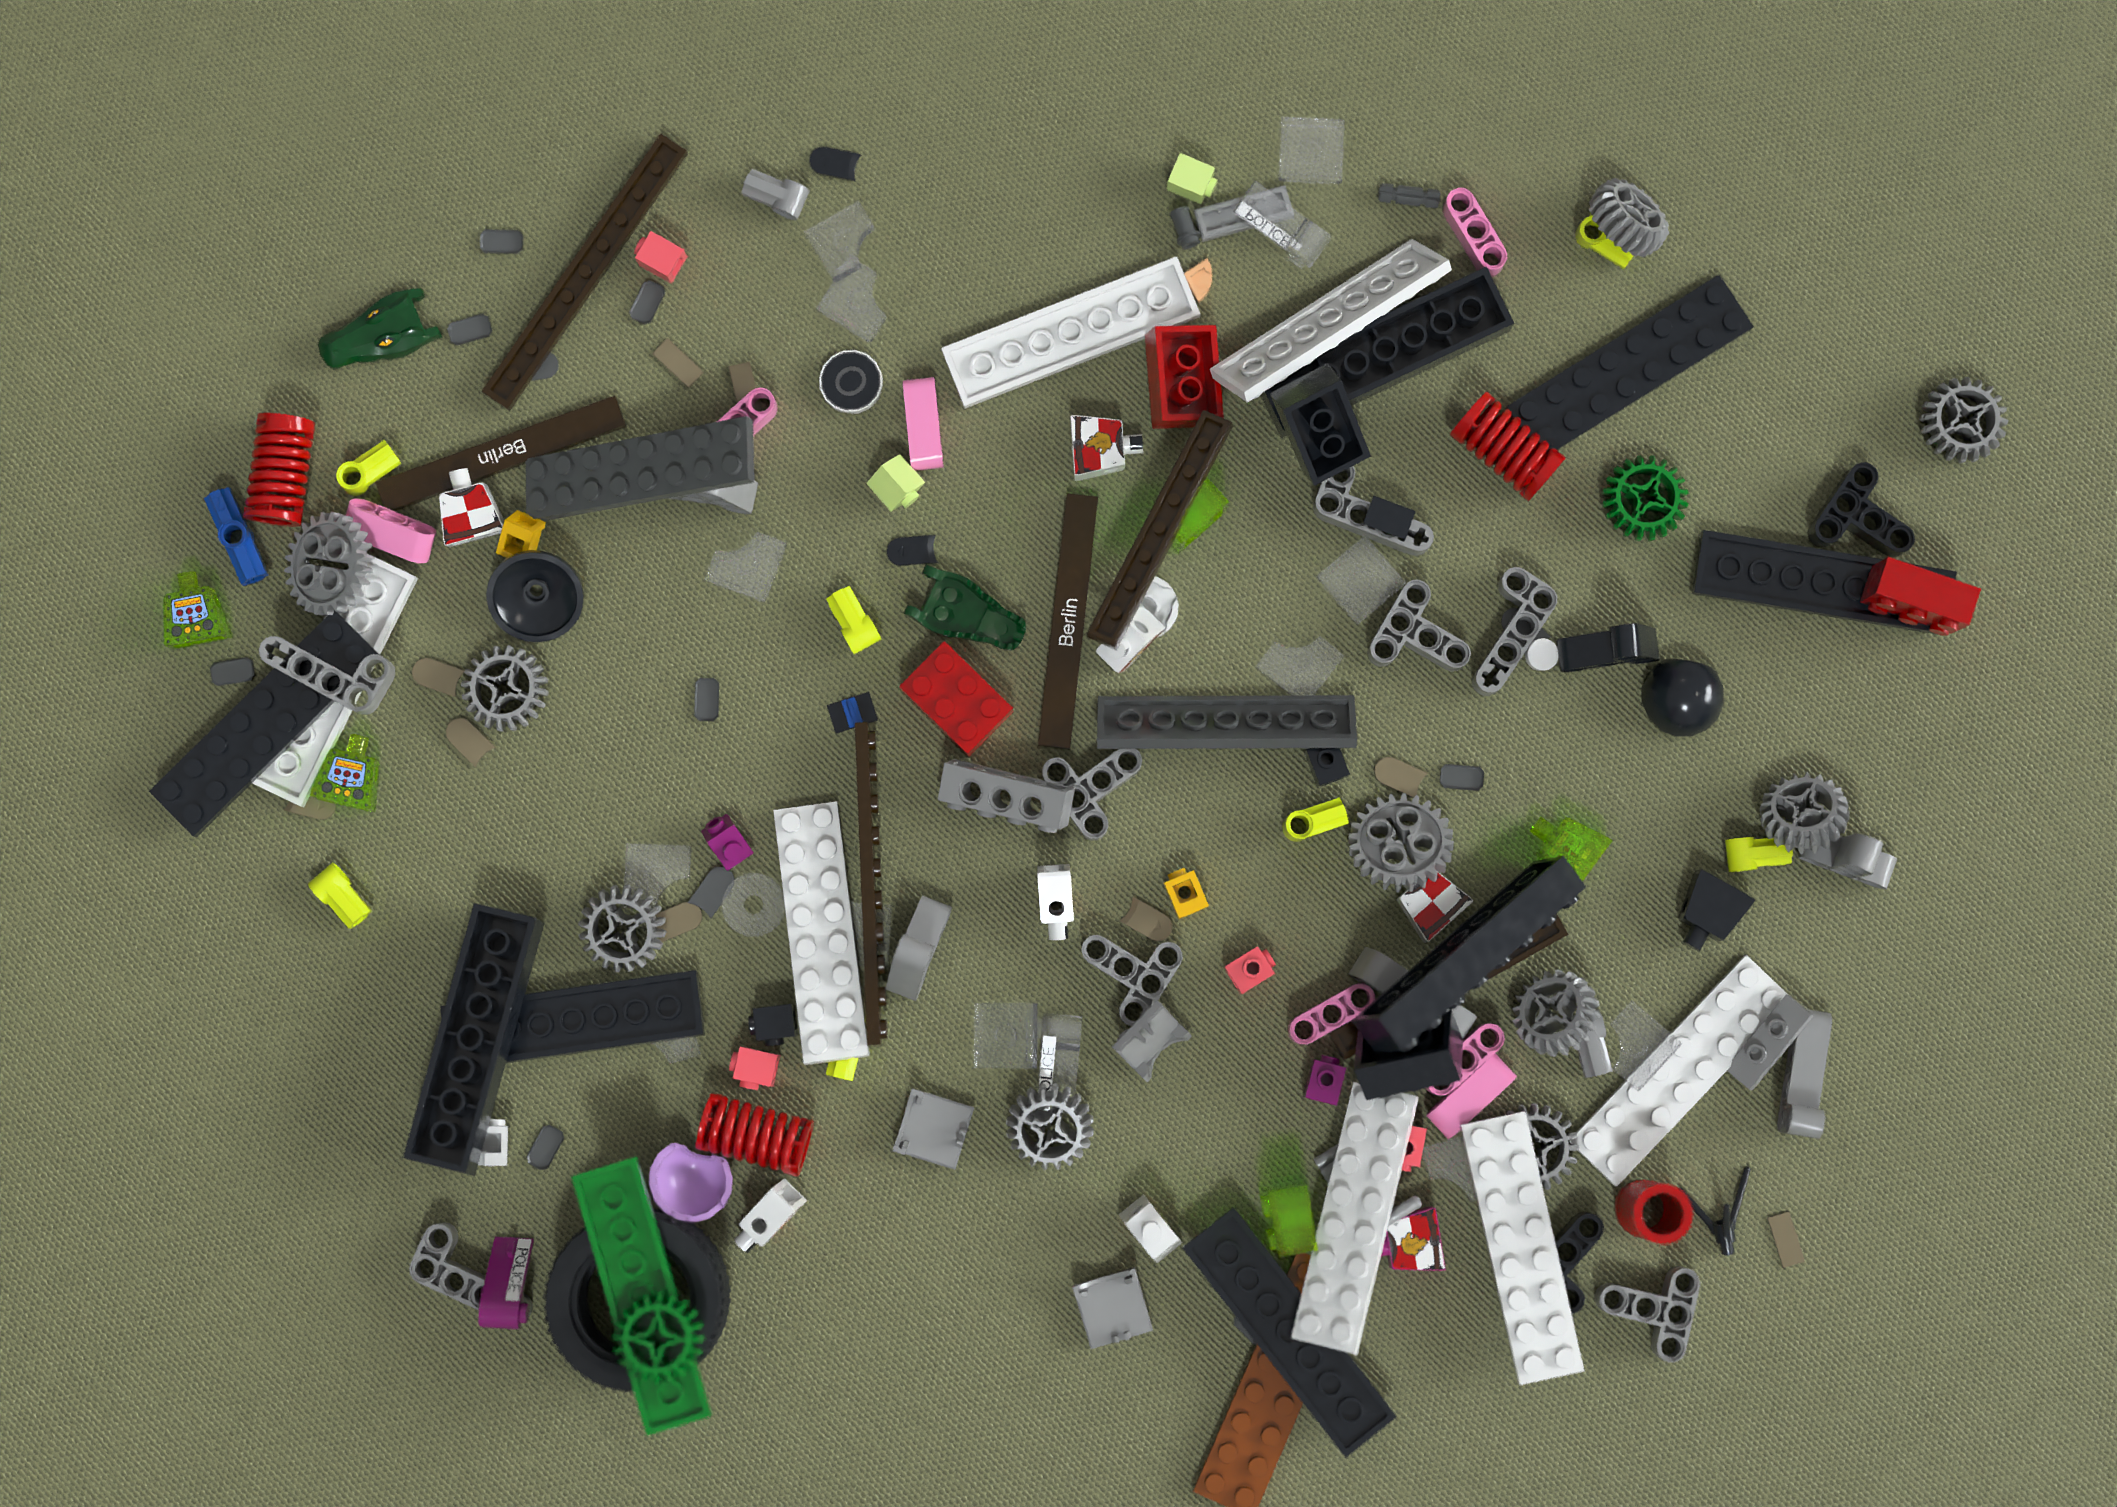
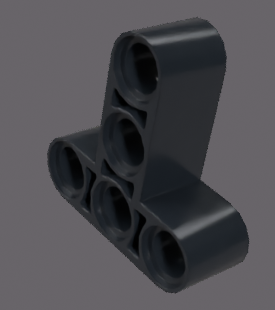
(1853, 519)
(1619, 645)
(1581, 1245)

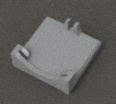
(1148, 1037)
(933, 1128)
(1112, 1308)

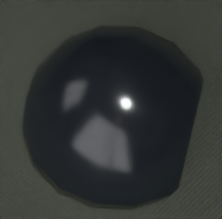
(1682, 696)

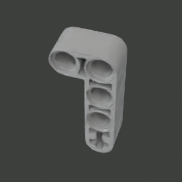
(1346, 503)
(1510, 636)
(322, 671)
(1382, 972)
(1804, 1078)
(444, 1268)

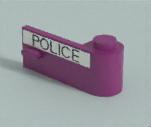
(504, 1284)

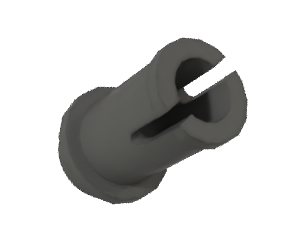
(1185, 229)

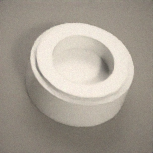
(1541, 654)

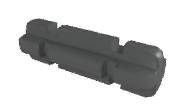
(1409, 195)

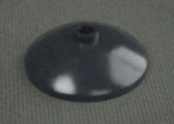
(529, 613)

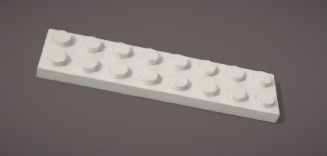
(1330, 320)
(1070, 332)
(374, 619)
(821, 933)
(1710, 1036)
(1354, 1220)
(1521, 1248)

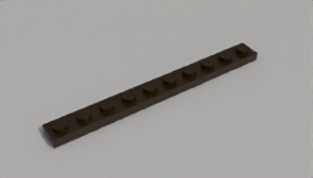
(585, 272)
(871, 898)

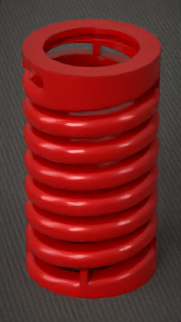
(1505, 447)
(260, 503)
(748, 1146)
(1676, 1214)

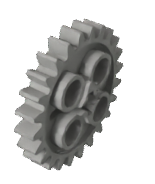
(331, 539)
(1375, 852)

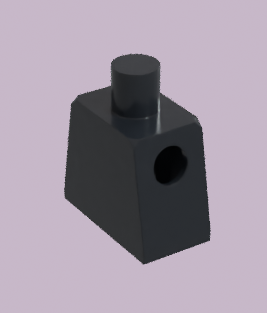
(1711, 909)

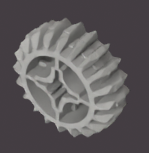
(1628, 217)
(1957, 409)
(498, 701)
(1810, 822)
(615, 916)
(1540, 1030)
(1061, 1133)
(1559, 1139)

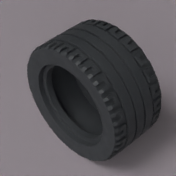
(569, 1309)

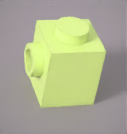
(1192, 179)
(896, 483)

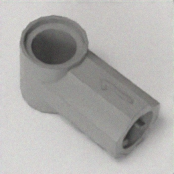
(783, 196)
(1594, 1054)

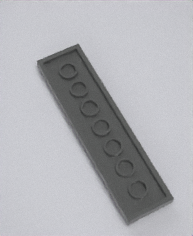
(641, 469)
(1226, 722)

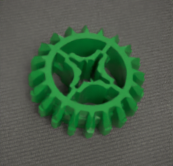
(1657, 503)
(657, 1353)

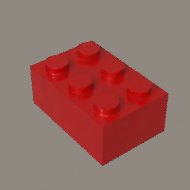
(1181, 375)
(1920, 596)
(956, 699)

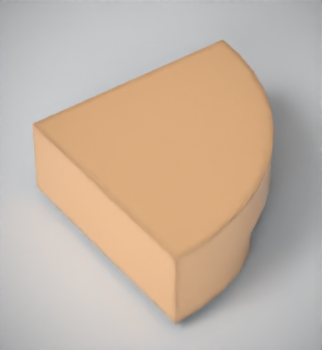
(1199, 279)

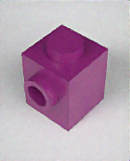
(1325, 1080)

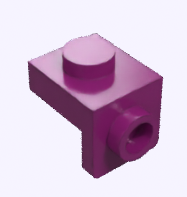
(726, 841)

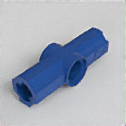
(227, 519)

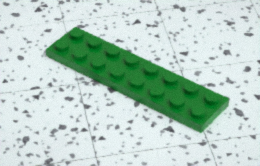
(630, 1265)

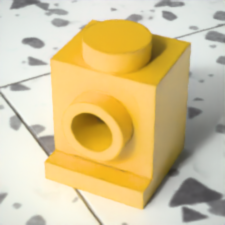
(519, 534)
(1196, 900)

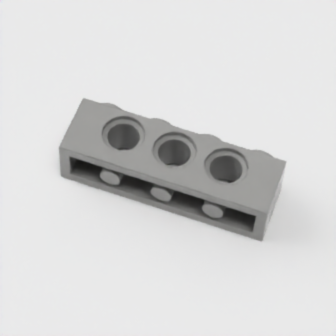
(1054, 798)

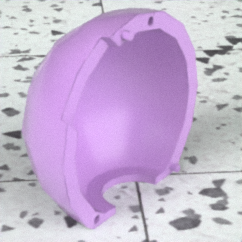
(689, 1183)

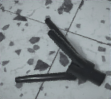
(1724, 1228)

